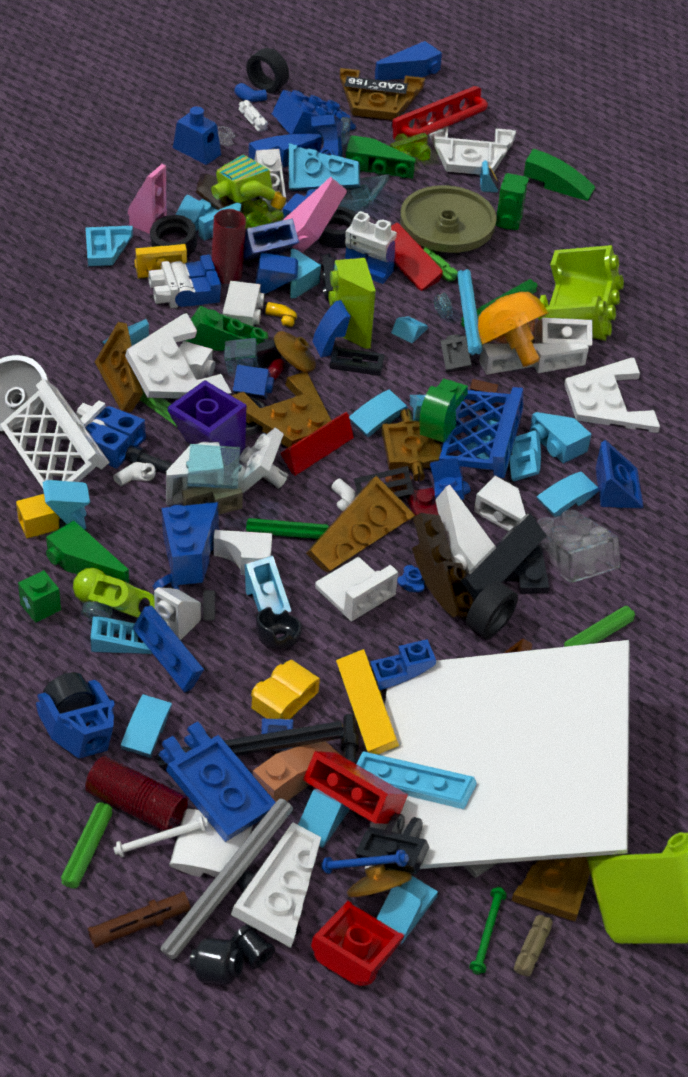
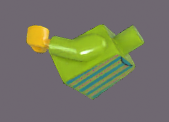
(245, 180)

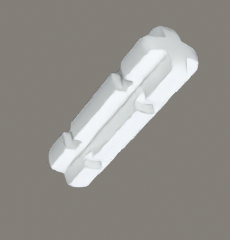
(253, 116)

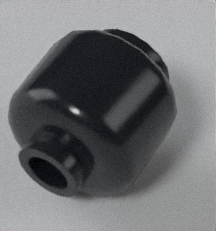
(217, 961)

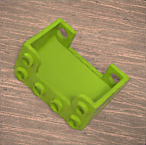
(586, 287)

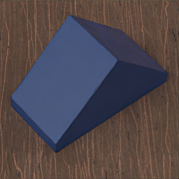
(275, 271)

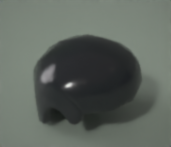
(271, 624)

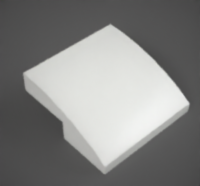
(204, 851)

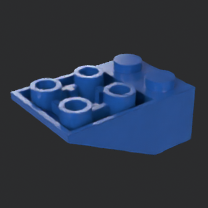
(296, 109)

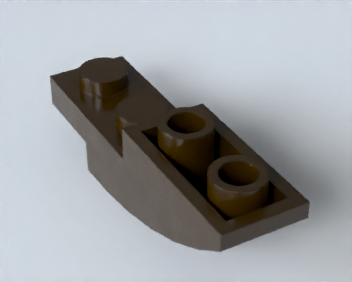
(437, 568)

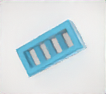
(108, 643)

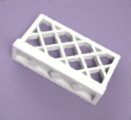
(67, 422)

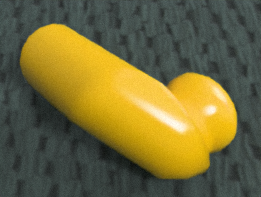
(288, 315)

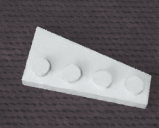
(279, 888)

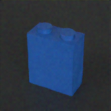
(269, 239)

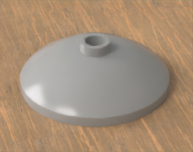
(19, 380)

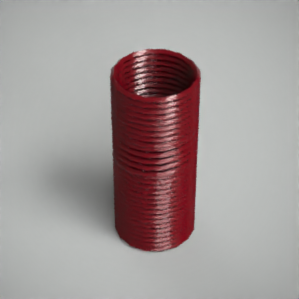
(228, 245)
(118, 783)

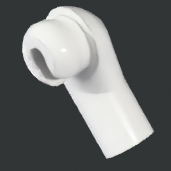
(136, 471)

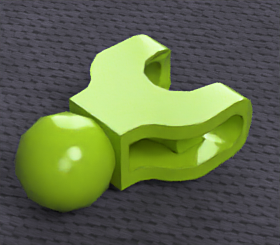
(95, 586)

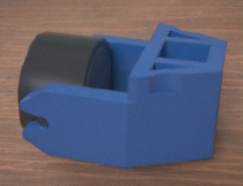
(67, 707)

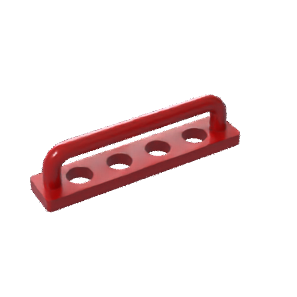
(473, 105)

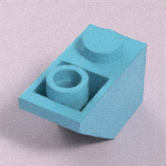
(561, 435)

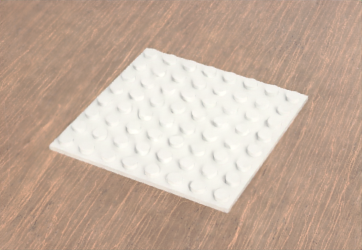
(540, 739)

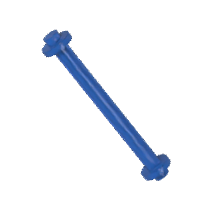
(400, 858)

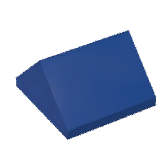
(617, 479)

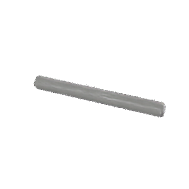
(226, 879)

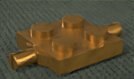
(407, 447)

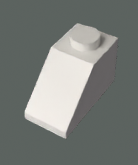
(563, 331)
(500, 503)

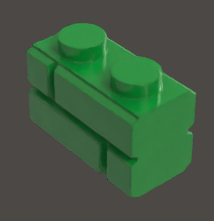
(511, 201)

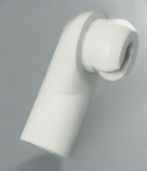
(345, 492)

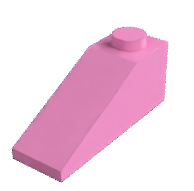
(150, 201)
(315, 213)

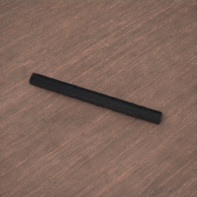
(279, 739)

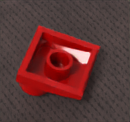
(355, 944)

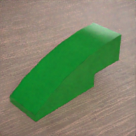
(557, 175)

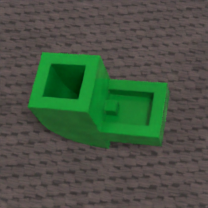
(439, 409)

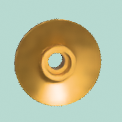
(295, 351)
(378, 880)

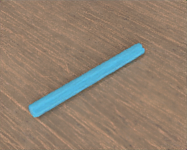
(469, 312)

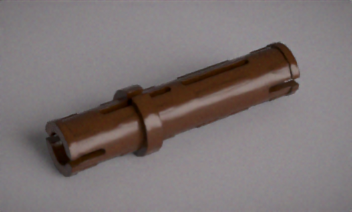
(177, 905)

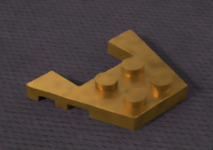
(379, 103)
(293, 416)

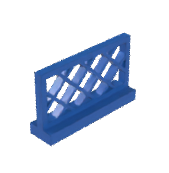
(503, 432)

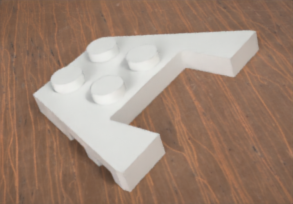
(468, 155)
(161, 364)
(598, 398)

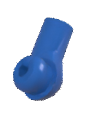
(246, 93)

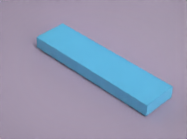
(421, 780)

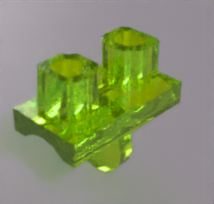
(413, 146)
(257, 213)

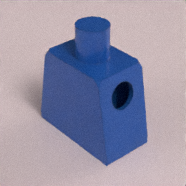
(197, 136)

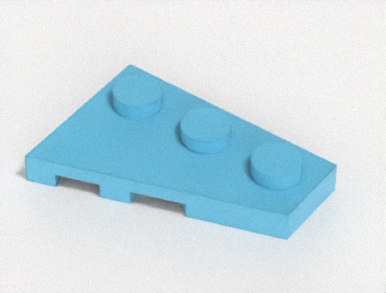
(311, 169)

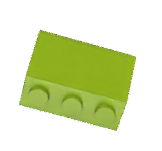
(356, 290)

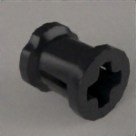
(253, 946)

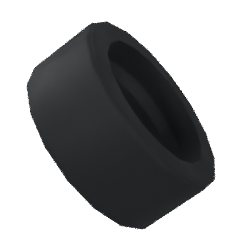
(276, 63)
(174, 224)
(337, 238)
(492, 609)

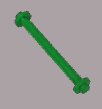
(478, 965)

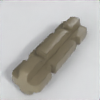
(533, 945)

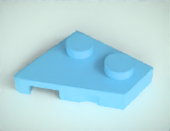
(106, 243)

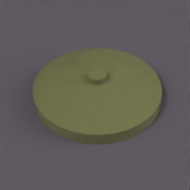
(448, 218)

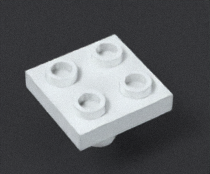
(258, 462)

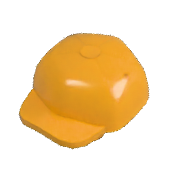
(509, 318)

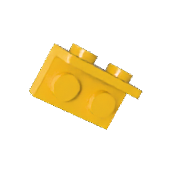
(151, 258)

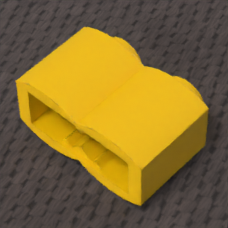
(284, 691)

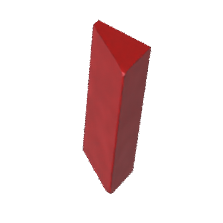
(414, 260)
(318, 444)

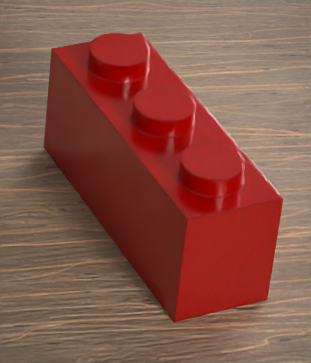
(354, 787)

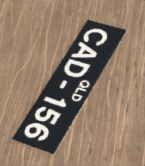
(376, 84)

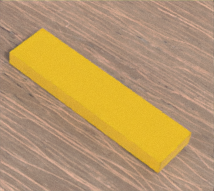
(367, 703)

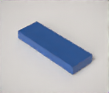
(168, 648)

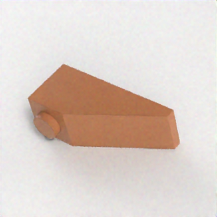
(285, 771)

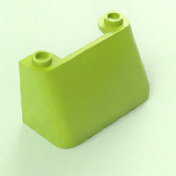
(644, 894)

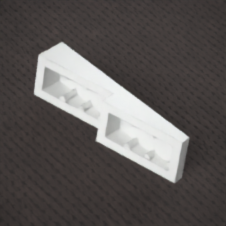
(556, 356)

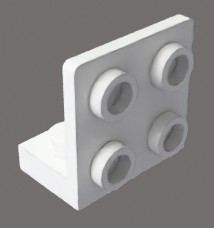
(358, 588)

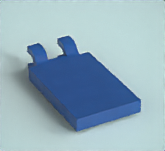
(216, 782)

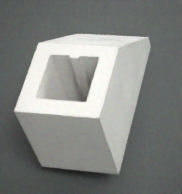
(177, 610)

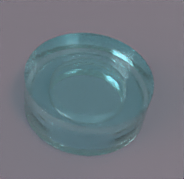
(443, 305)
(95, 609)

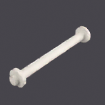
(121, 848)

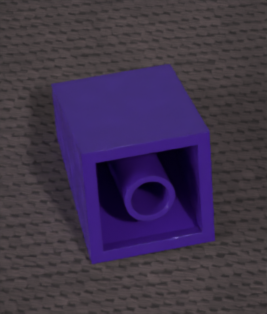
(210, 416)

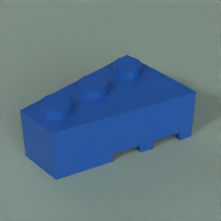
(189, 540)

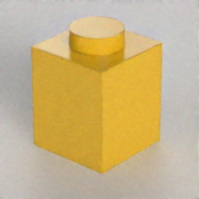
(36, 516)

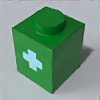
(39, 596)

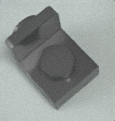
(456, 353)

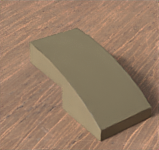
(227, 499)

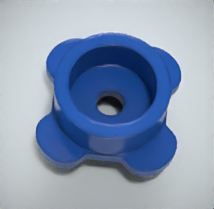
(408, 582)

